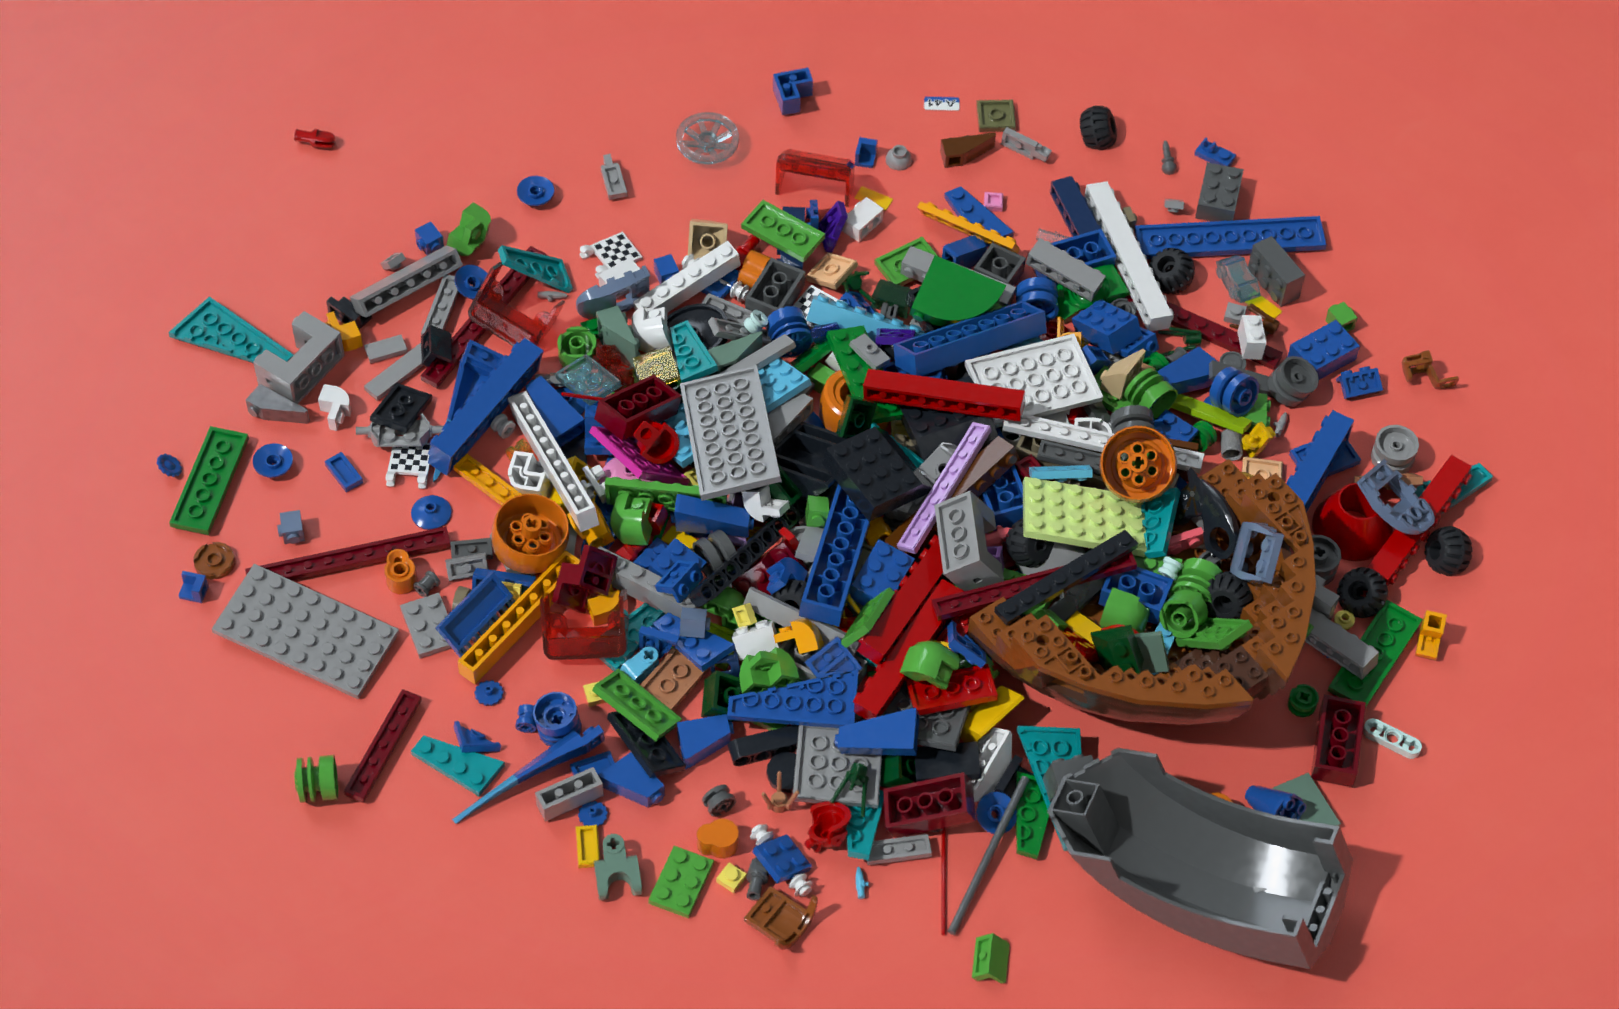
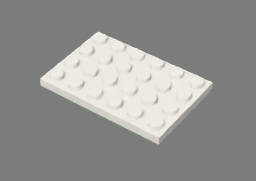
(1049, 371)

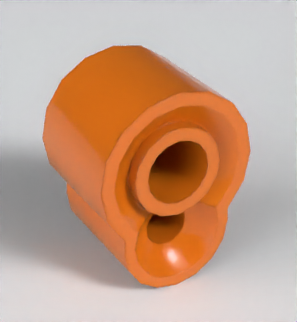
(752, 268)
(400, 572)
(718, 838)

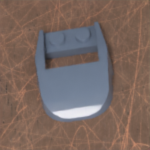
(604, 297)
(1408, 515)
(1269, 556)

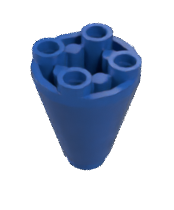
(1275, 802)

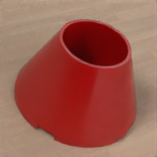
(1354, 536)

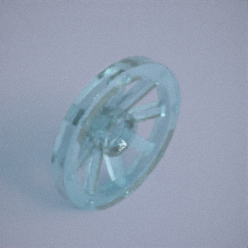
(707, 140)

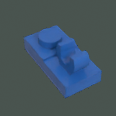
(1214, 153)

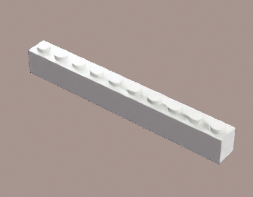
(1130, 260)
(553, 461)

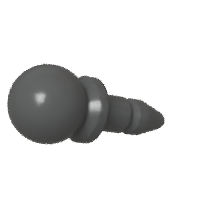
(1168, 165)

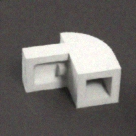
(336, 403)
(761, 506)

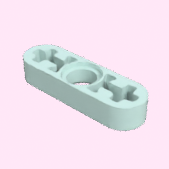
(1389, 730)

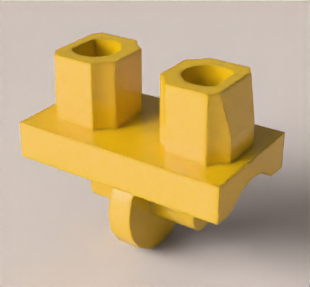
(1257, 439)

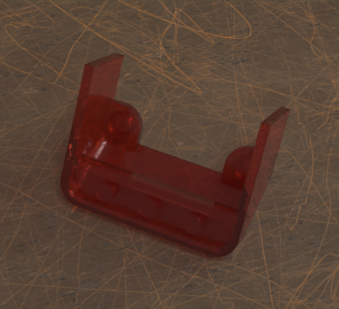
(816, 166)
(503, 319)
(584, 642)

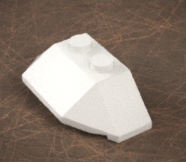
(994, 758)

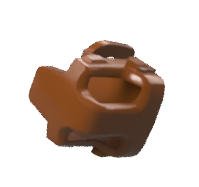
(1423, 364)

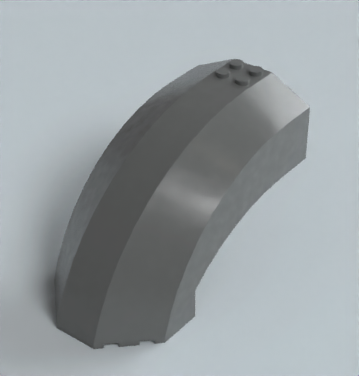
(1198, 857)

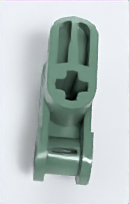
(616, 867)

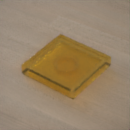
(657, 363)

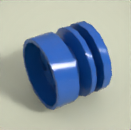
(791, 322)
(556, 717)

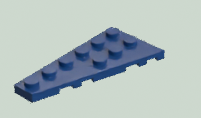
(805, 703)

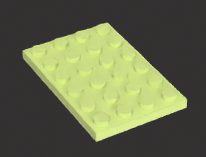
(1078, 514)

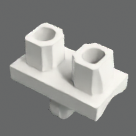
(593, 476)

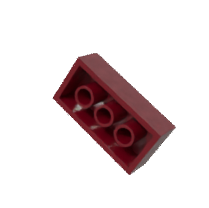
(639, 402)
(1338, 740)
(929, 805)

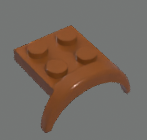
(780, 918)

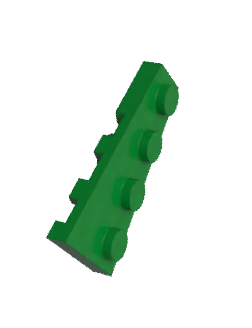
(1030, 818)

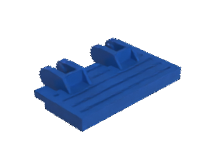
(475, 614)

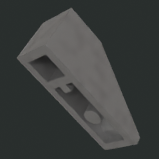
(275, 407)

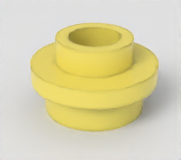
(1346, 624)

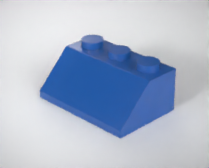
(1147, 585)

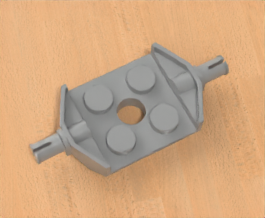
(388, 437)
(930, 466)

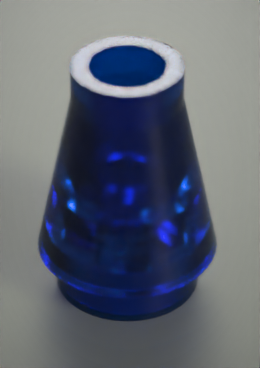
(819, 332)

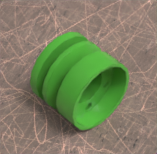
(1151, 391)
(1195, 577)
(317, 778)

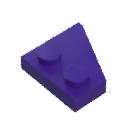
(832, 225)

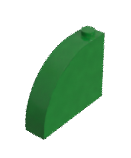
(954, 294)

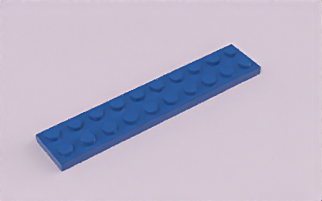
(1231, 236)

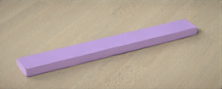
(944, 487)

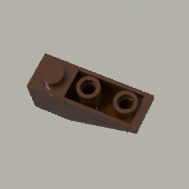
(964, 149)

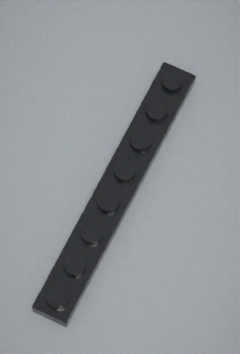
(1065, 577)

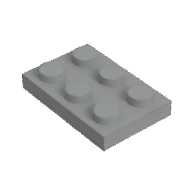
(421, 619)

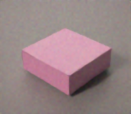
(993, 201)

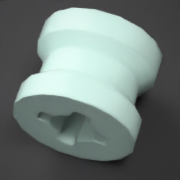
(755, 322)
(1170, 568)

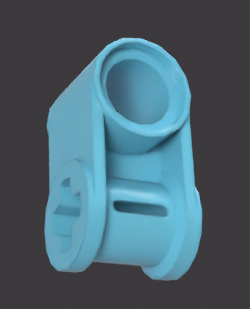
(641, 664)

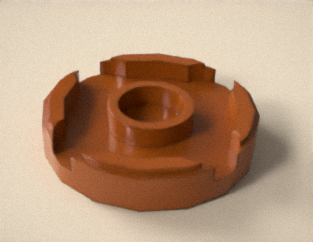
(214, 560)

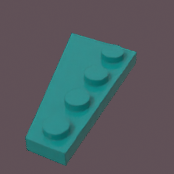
(538, 266)
(691, 354)
(1479, 478)
(465, 768)

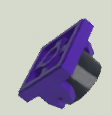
(887, 337)

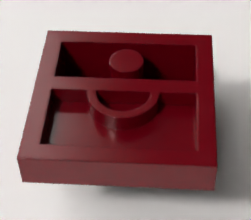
(756, 574)
(588, 577)

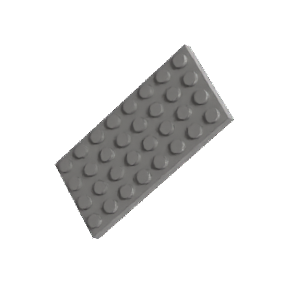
(730, 433)
(305, 631)

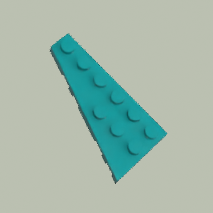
(225, 332)
(1046, 745)

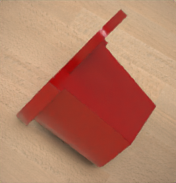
(656, 441)

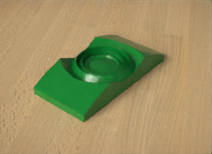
(1071, 303)

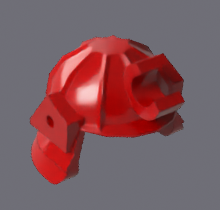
(828, 825)

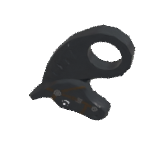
(1204, 500)

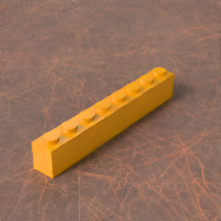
(511, 624)

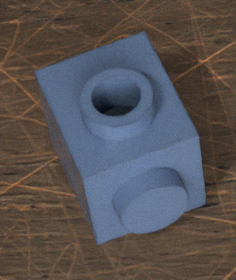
(291, 527)
(694, 622)

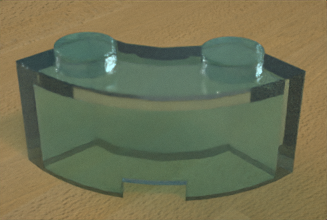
(1237, 278)

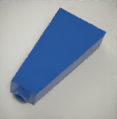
(1189, 371)
(556, 412)
(709, 516)
(881, 735)

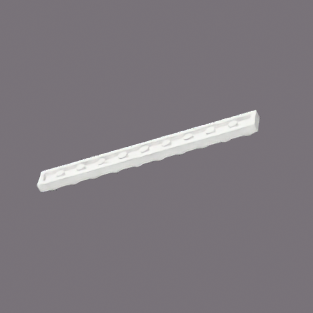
(1085, 438)

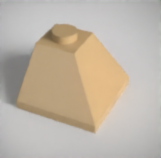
(705, 236)
(1121, 374)

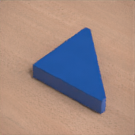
(474, 741)

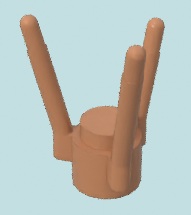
(779, 800)

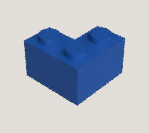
(790, 87)

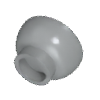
(898, 158)

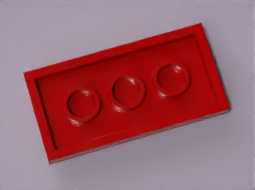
(964, 689)

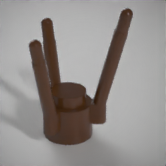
(1269, 323)

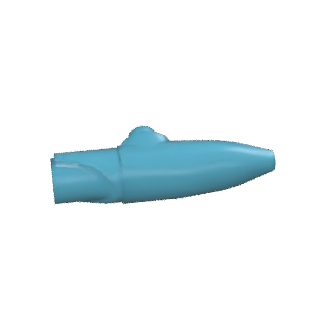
(860, 884)

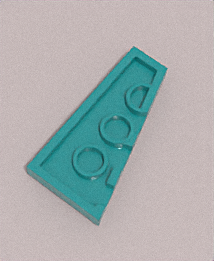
(1159, 522)
(642, 616)
(863, 830)

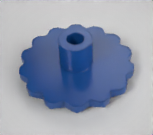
(169, 465)
(488, 693)
(592, 814)

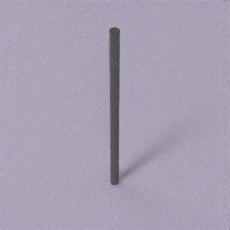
(988, 856)

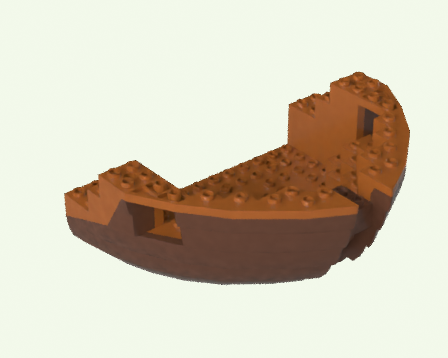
(1202, 682)

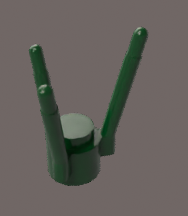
(854, 283)
(1190, 337)
(855, 776)

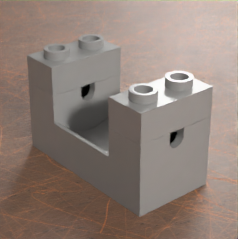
(318, 353)
(963, 544)

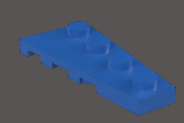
(970, 208)
(700, 651)

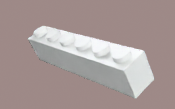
(691, 279)

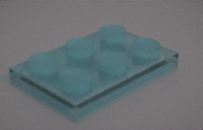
(588, 378)

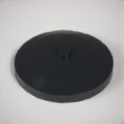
(698, 317)

